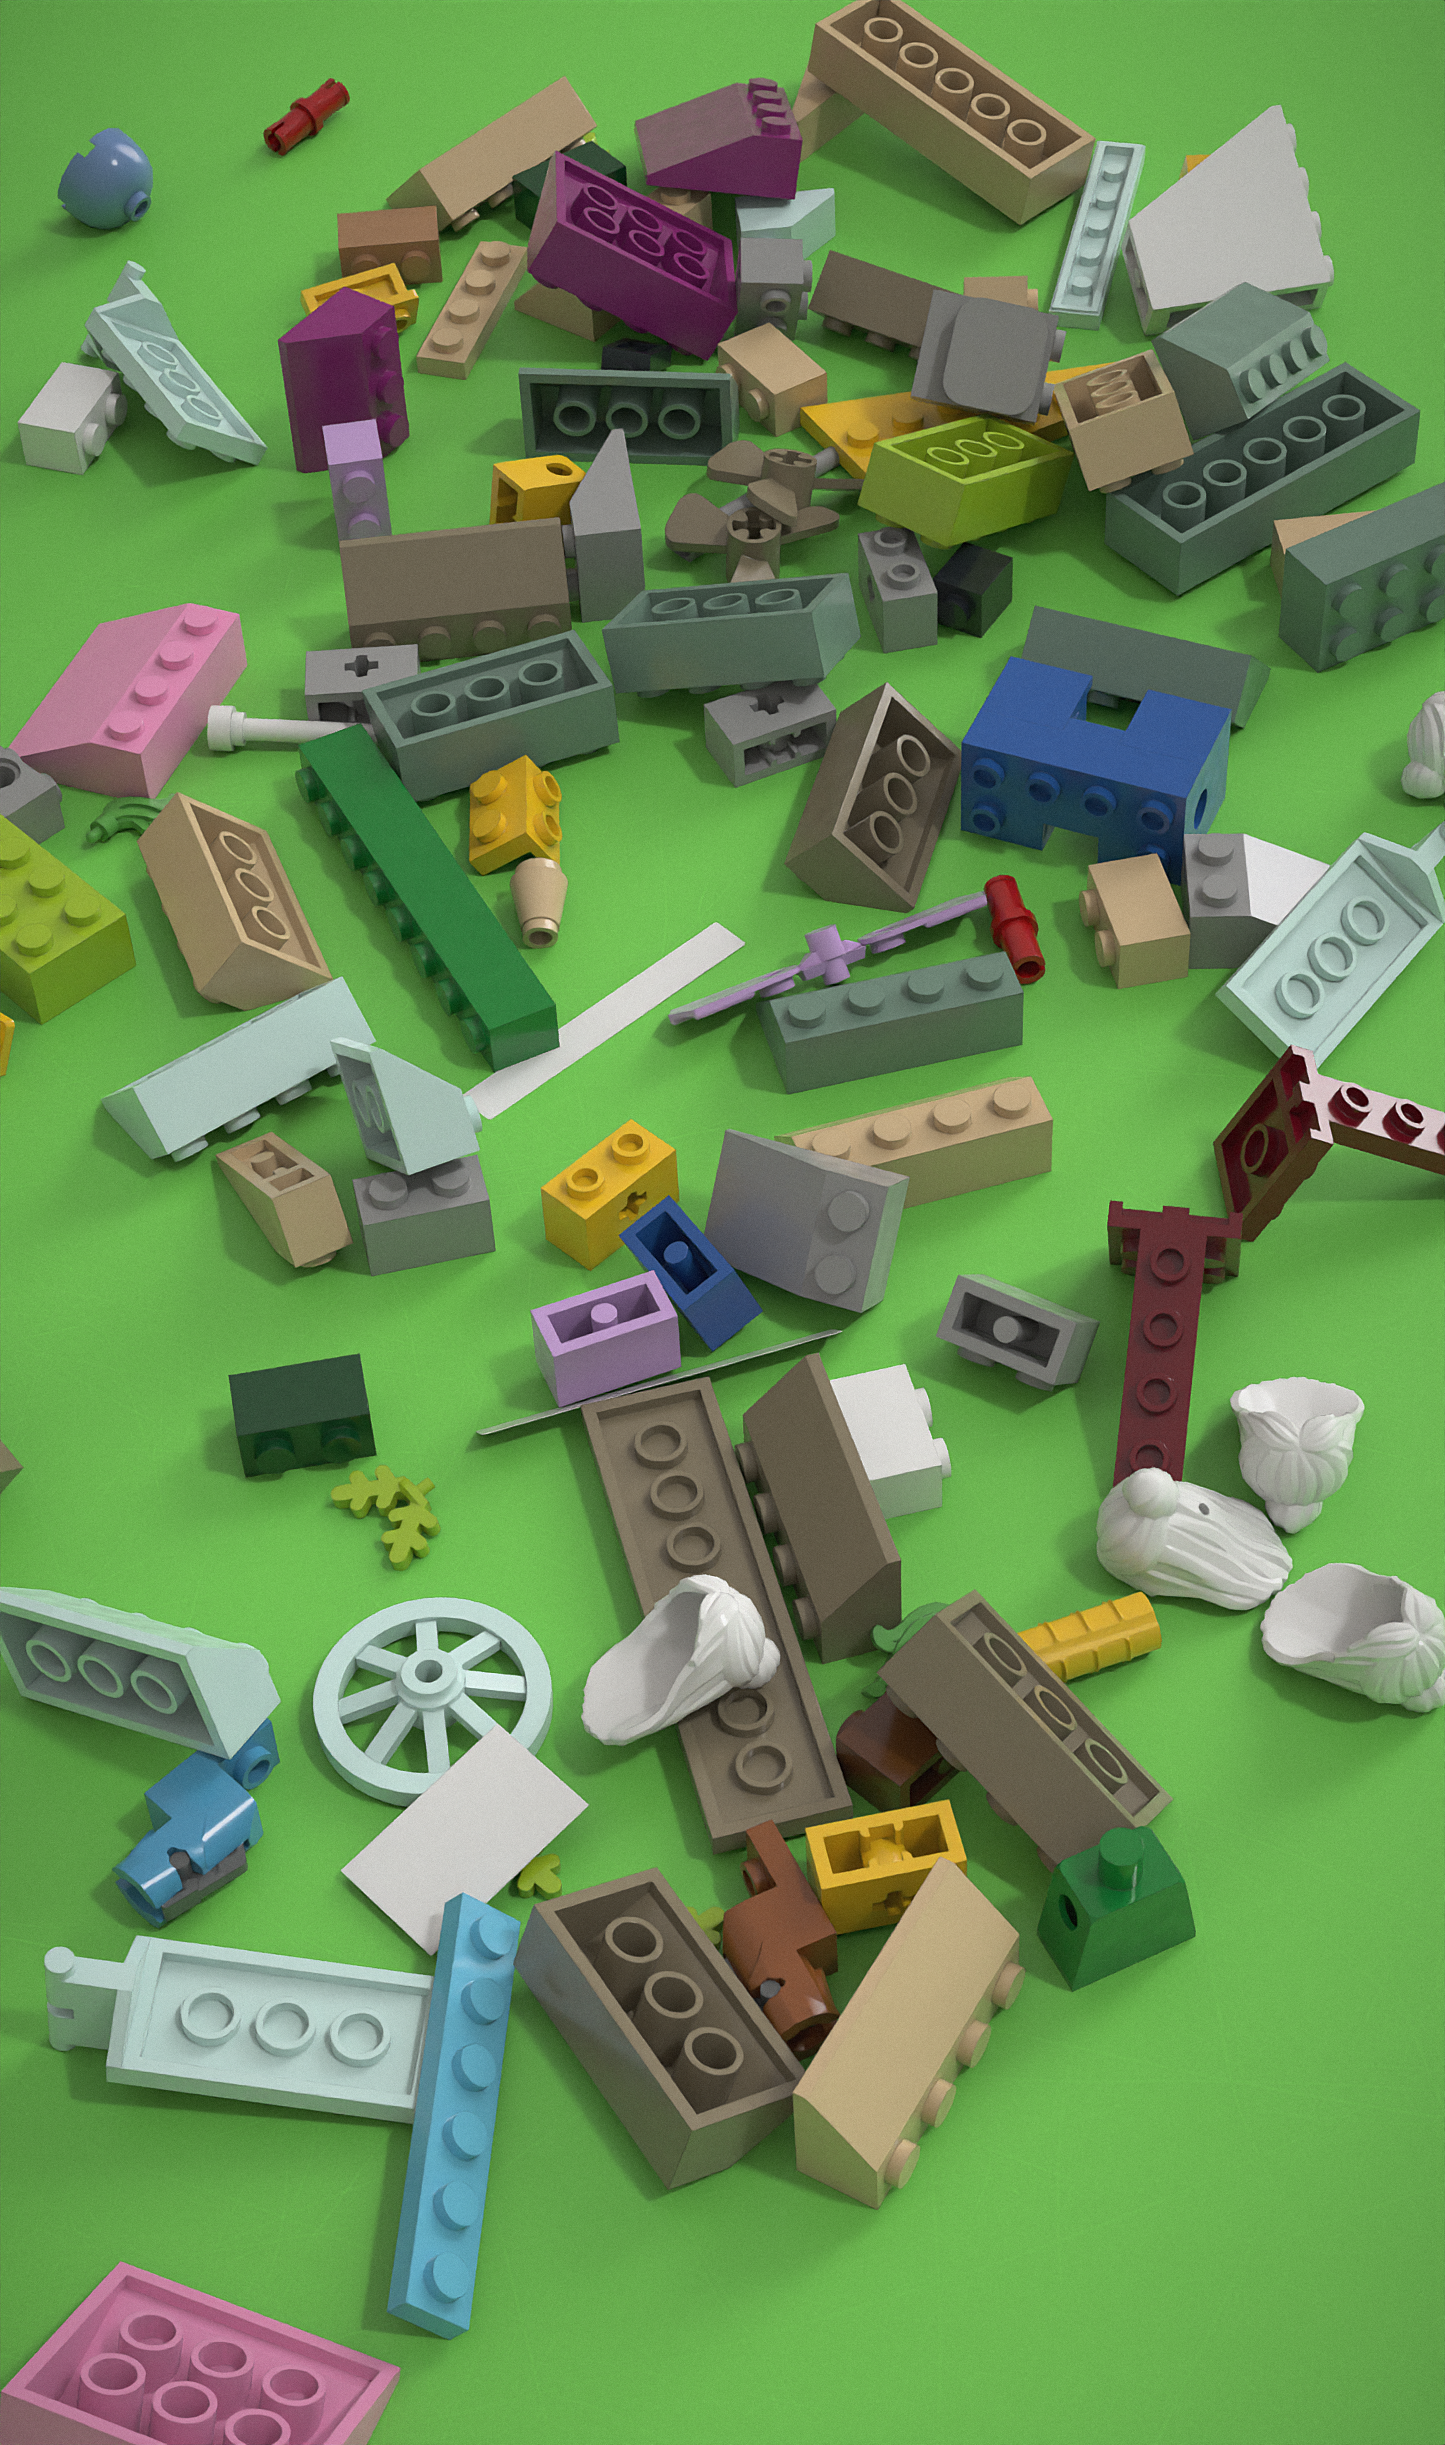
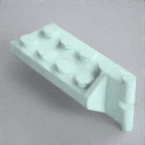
(139, 341)
(1340, 945)
(247, 2025)

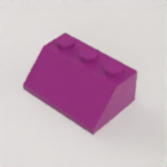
(341, 370)

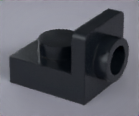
(635, 356)

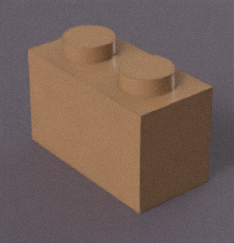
(391, 236)

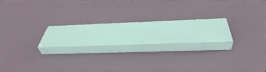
(1097, 235)

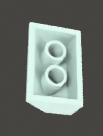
(404, 1112)

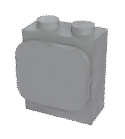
(987, 357)

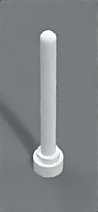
(232, 728)

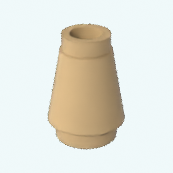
(539, 900)

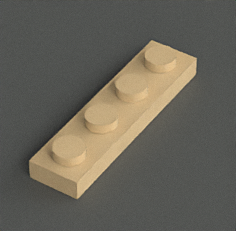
(472, 310)

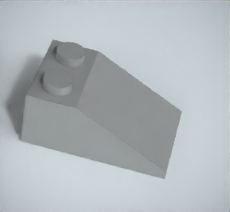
(605, 536)
(1238, 893)
(806, 1220)

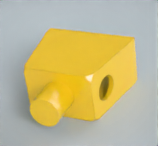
(534, 489)

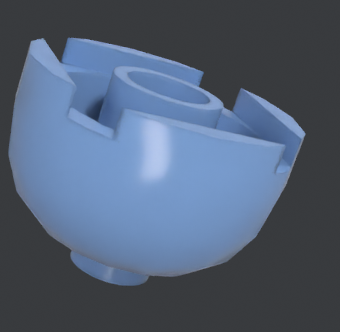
(108, 183)

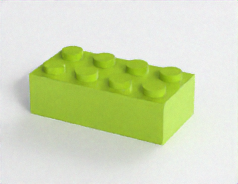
(964, 480)
(54, 930)

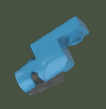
(199, 1829)

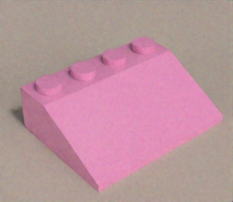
(134, 700)
(189, 2369)

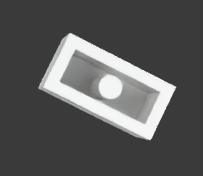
(72, 418)
(894, 1439)

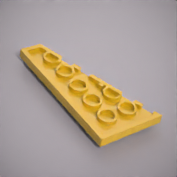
(859, 423)

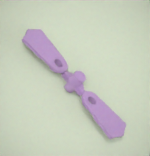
(827, 958)

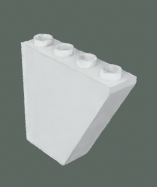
(1226, 225)

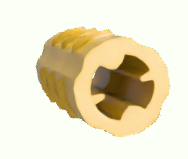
(1096, 1636)

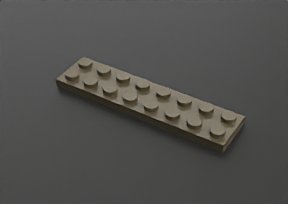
(688, 1514)

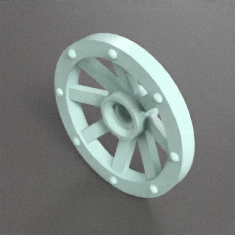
(428, 1690)

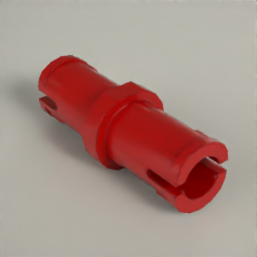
(306, 116)
(1014, 928)

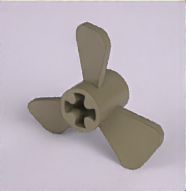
(776, 479)
(746, 537)

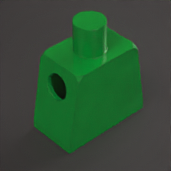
(1114, 1907)

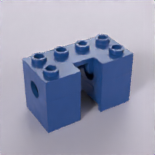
(1043, 767)

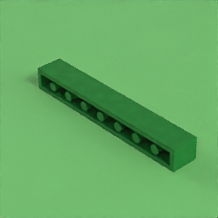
(427, 899)

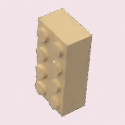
(1123, 422)

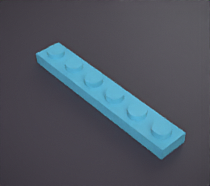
(454, 2119)

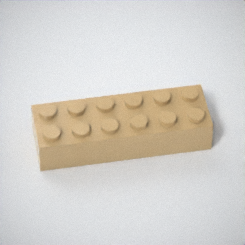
(951, 106)

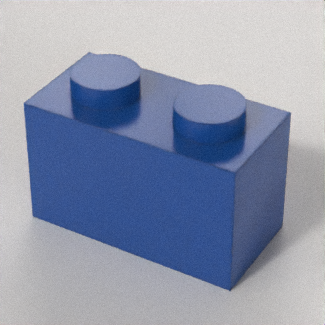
(691, 1273)

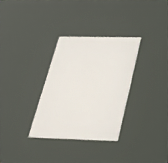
(464, 1835)

